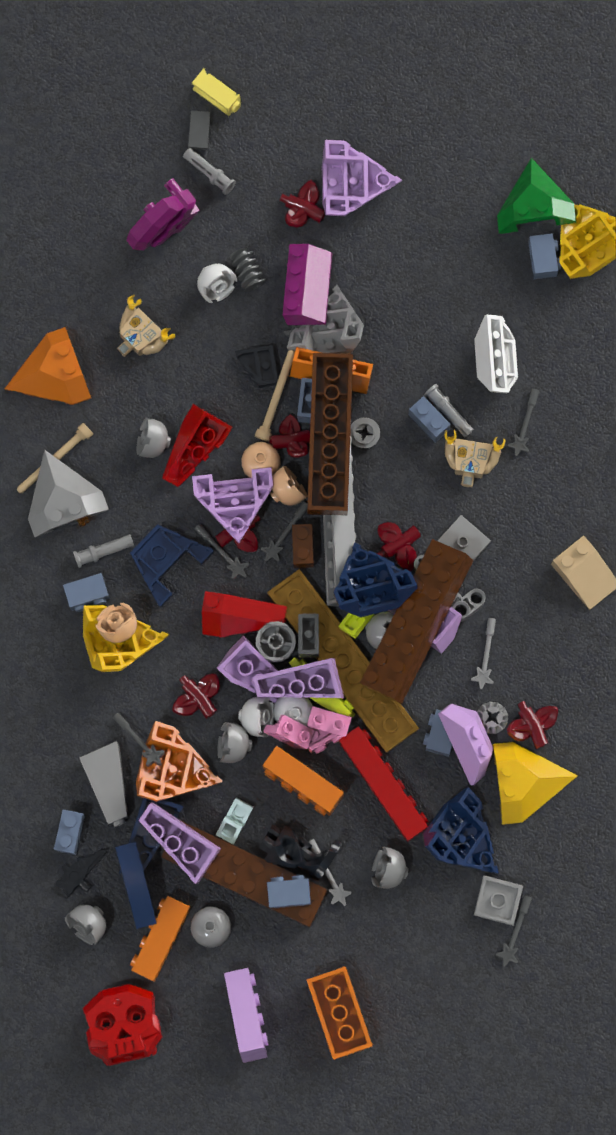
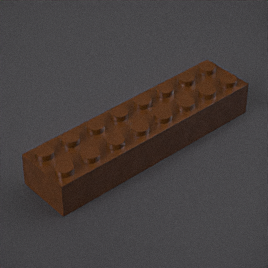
(330, 434)
(417, 622)
(249, 876)

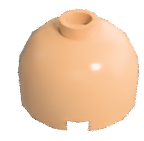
(260, 456)
(287, 488)
(117, 623)

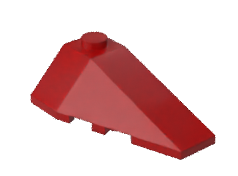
(195, 441)
(234, 615)

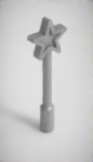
(483, 675)
(338, 892)

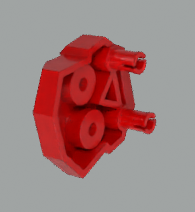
(119, 1008)

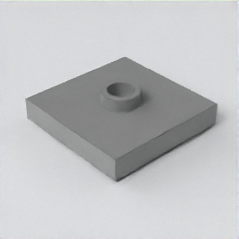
(465, 538)
(498, 900)

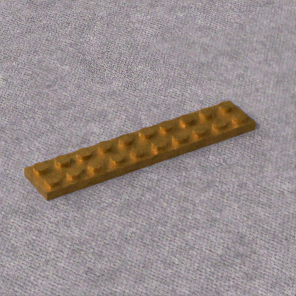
(381, 715)

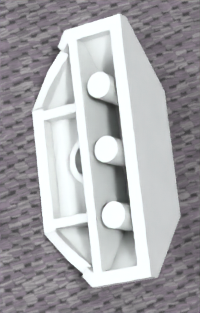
(495, 355)

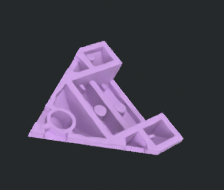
(350, 178)
(234, 501)

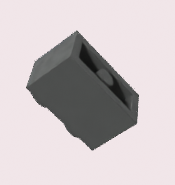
(308, 635)

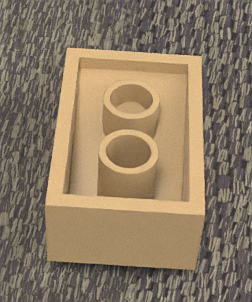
(585, 572)

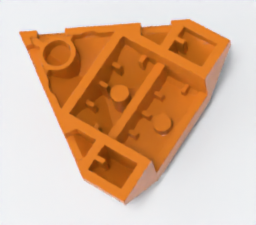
(52, 371)
(180, 770)

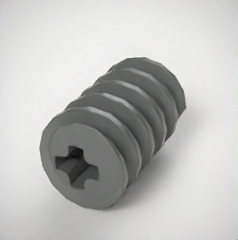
(246, 270)

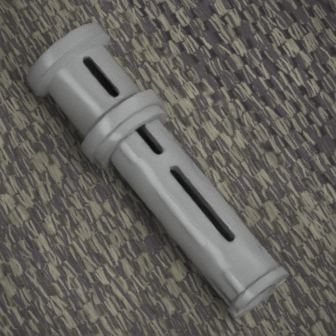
(215, 175)
(443, 404)
(94, 553)

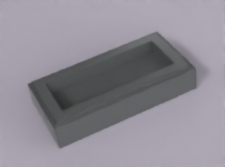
(199, 130)

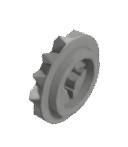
(372, 428)
(502, 717)

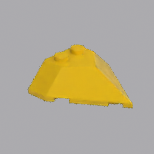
(588, 242)
(116, 656)
(525, 781)

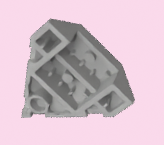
(340, 333)
(62, 497)

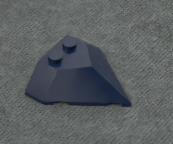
(372, 584)
(460, 834)

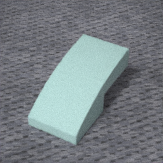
(234, 820)

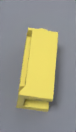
(216, 93)

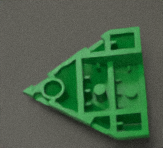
(533, 200)

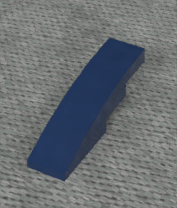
(135, 885)

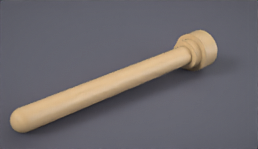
(264, 431)
(82, 433)

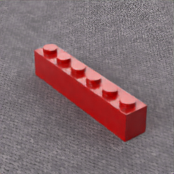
(383, 784)

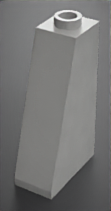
(107, 780)

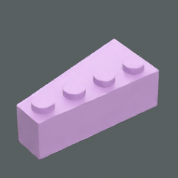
(304, 681)
(180, 841)
(245, 1015)

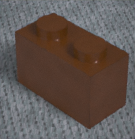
(302, 546)

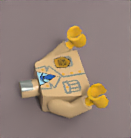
(141, 332)
(471, 457)

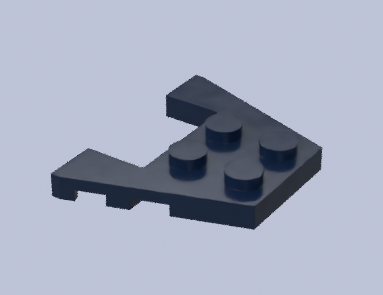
(159, 553)

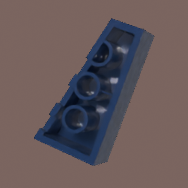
(144, 841)

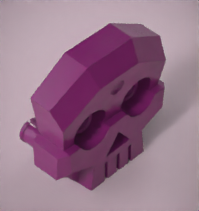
(164, 218)

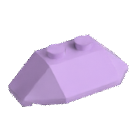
(468, 740)

